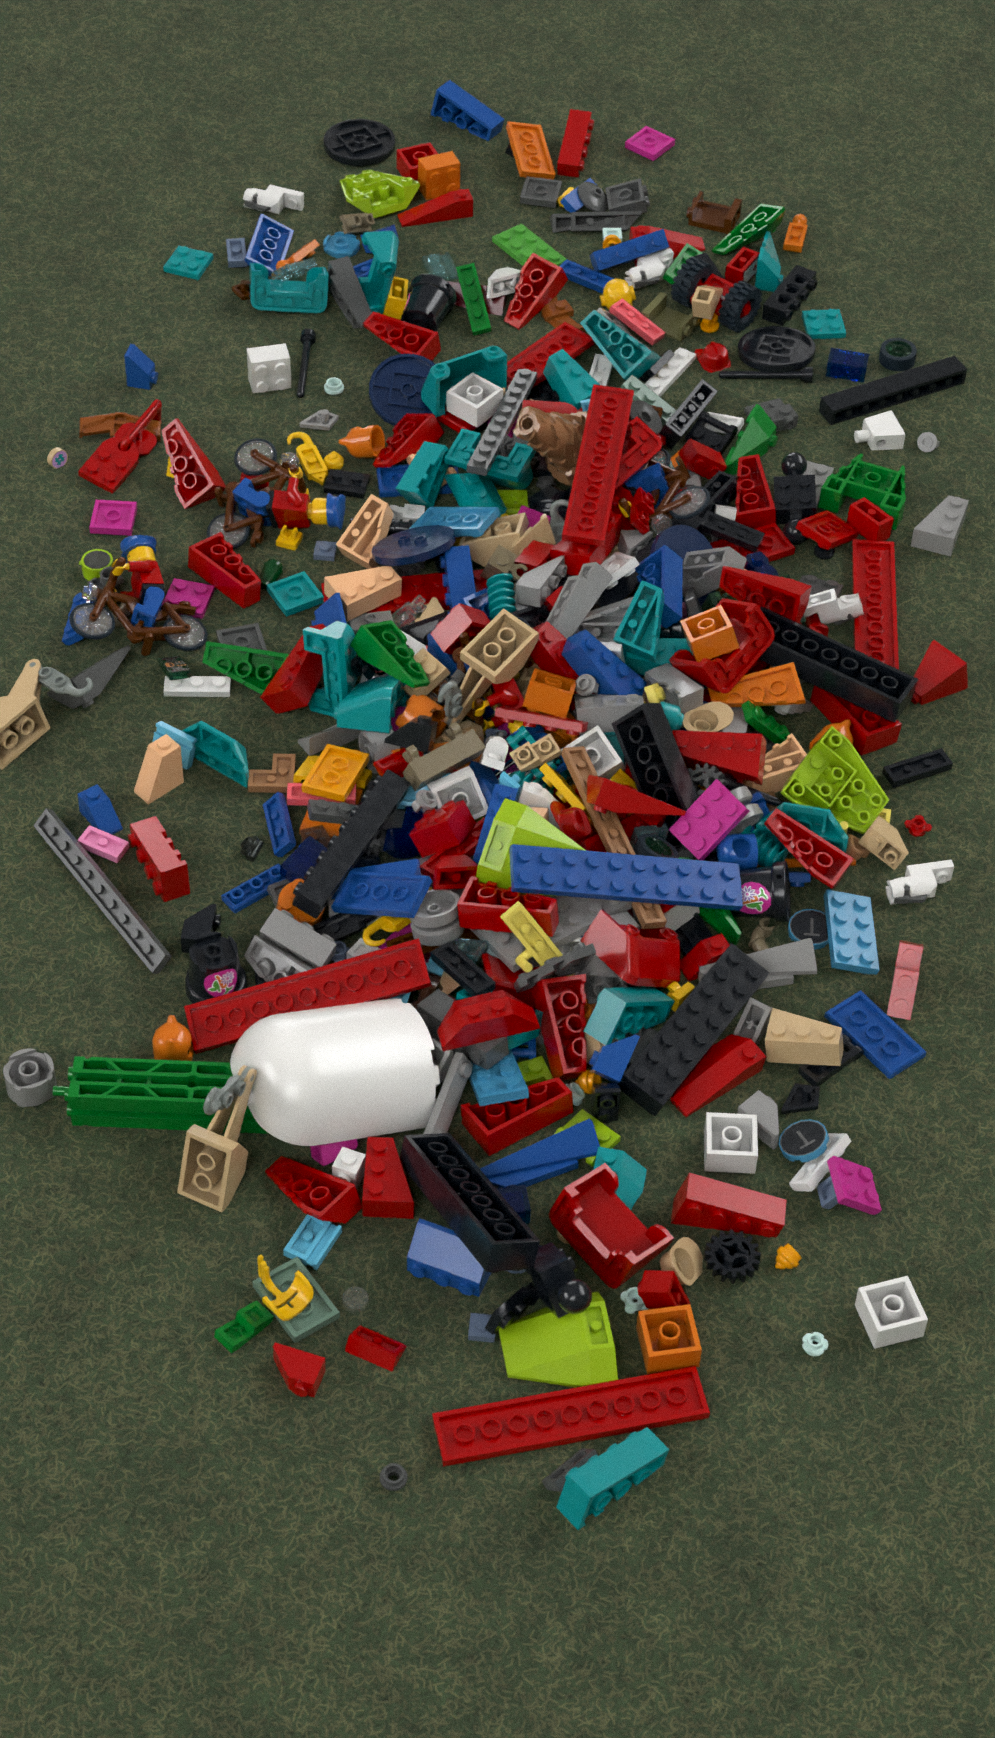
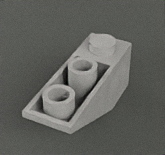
(540, 582)

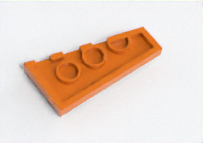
(765, 688)

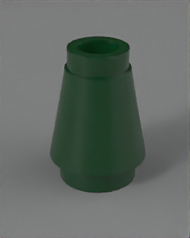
(270, 573)

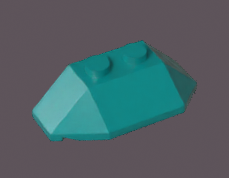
(474, 491)
(220, 752)
(815, 819)

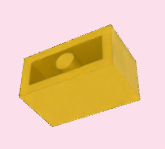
(396, 298)

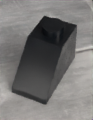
(417, 732)

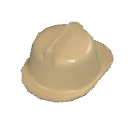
(708, 717)
(684, 1260)

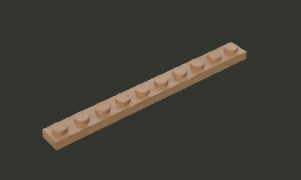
(609, 829)

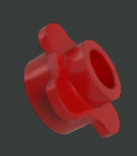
(917, 826)

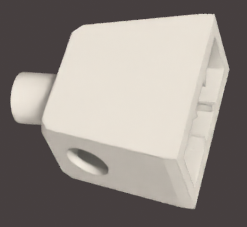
(881, 432)

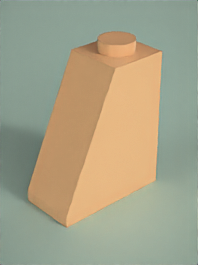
(160, 769)

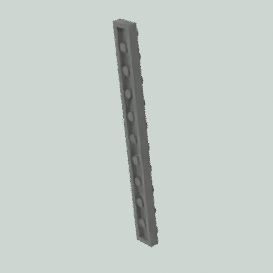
(501, 422)
(102, 891)

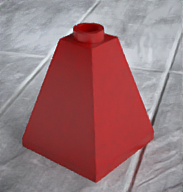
(939, 674)

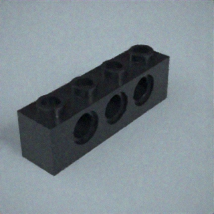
(789, 295)
(687, 413)
(721, 489)

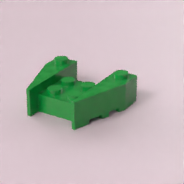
(867, 480)

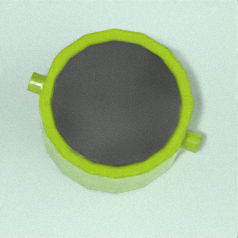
(94, 562)

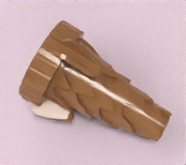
(554, 437)

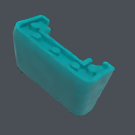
(382, 270)
(288, 295)
(487, 363)
(371, 704)

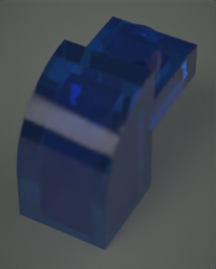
(398, 841)

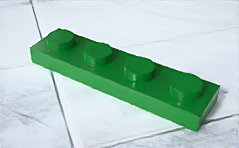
(473, 299)

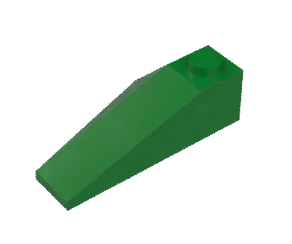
(752, 228)
(756, 439)
(386, 649)
(245, 665)
(721, 921)

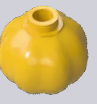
(616, 290)

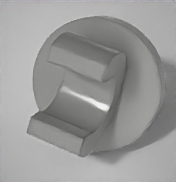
(586, 685)
(425, 800)

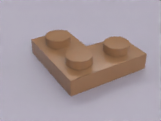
(276, 779)

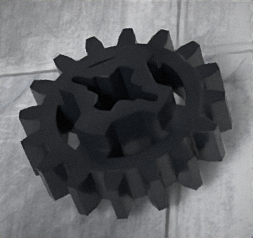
(732, 1256)

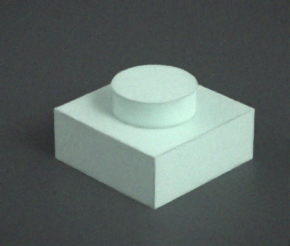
(612, 231)

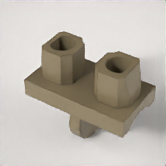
(357, 223)

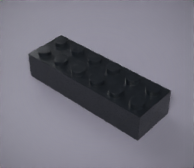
(655, 759)

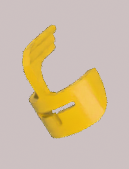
(299, 1285)

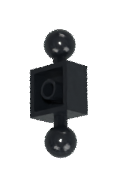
(794, 496)
(557, 1283)

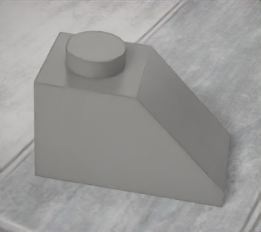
(767, 1117)

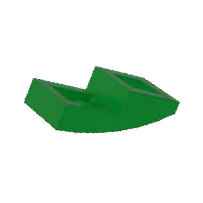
(244, 1327)

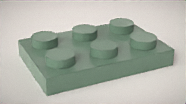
(318, 1312)

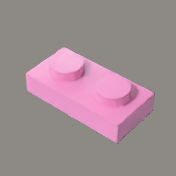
(103, 844)

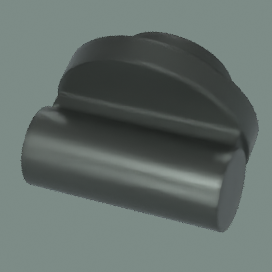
(251, 847)

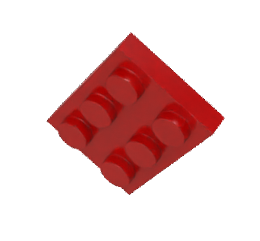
(827, 529)

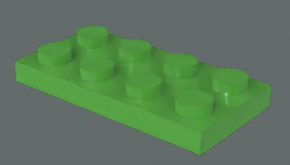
(521, 243)

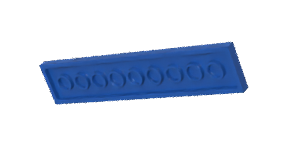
(625, 877)

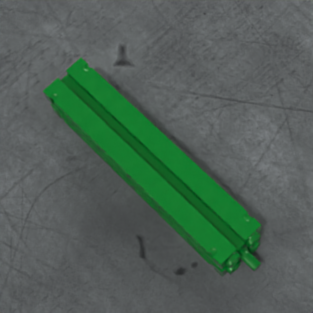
(145, 1093)

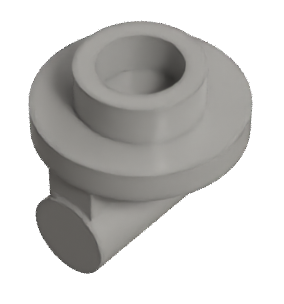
(927, 442)

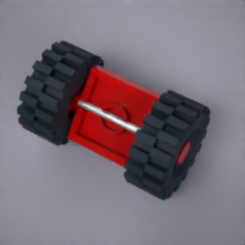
(737, 302)

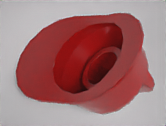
(713, 357)
(571, 821)

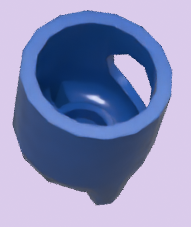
(739, 849)

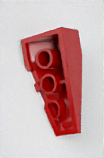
(536, 288)
(408, 438)

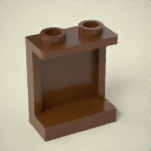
(714, 215)

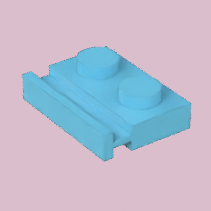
(183, 739)
(312, 1241)

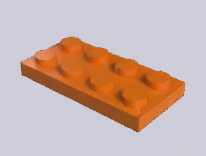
(530, 150)

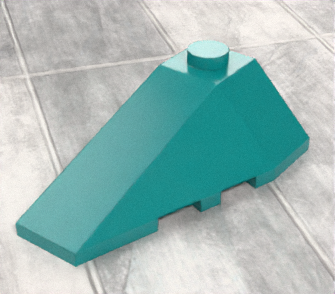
(768, 266)
(629, 1172)

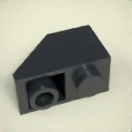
(200, 923)
(605, 1101)

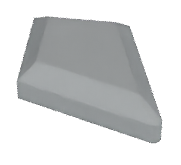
(320, 420)

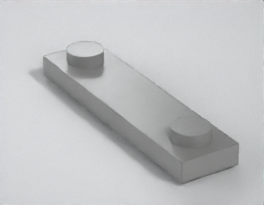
(449, 1095)

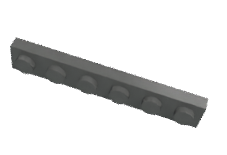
(339, 812)

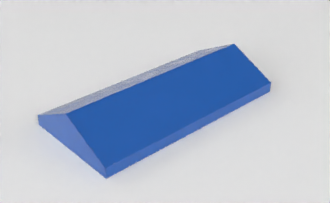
(268, 243)

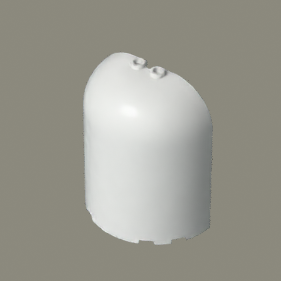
(340, 1072)

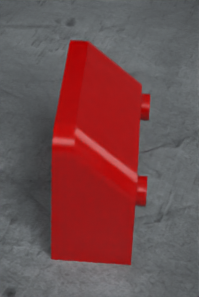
(636, 955)

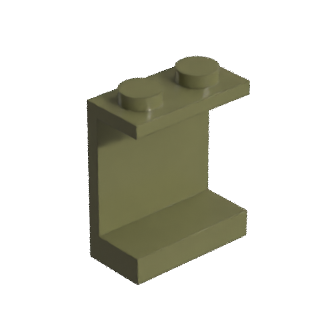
(670, 321)

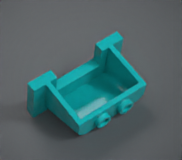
(508, 471)
(339, 679)

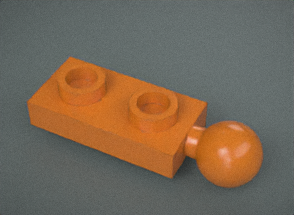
(796, 234)
(306, 251)

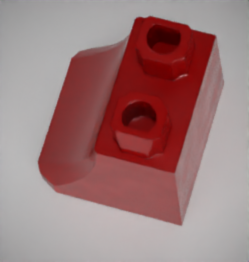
(506, 978)

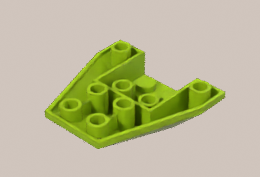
(379, 192)
(837, 780)
(519, 826)
(561, 1351)

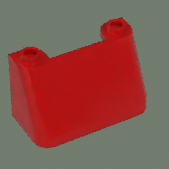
(637, 451)
(725, 671)
(605, 1228)

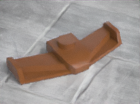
(558, 312)
(112, 422)

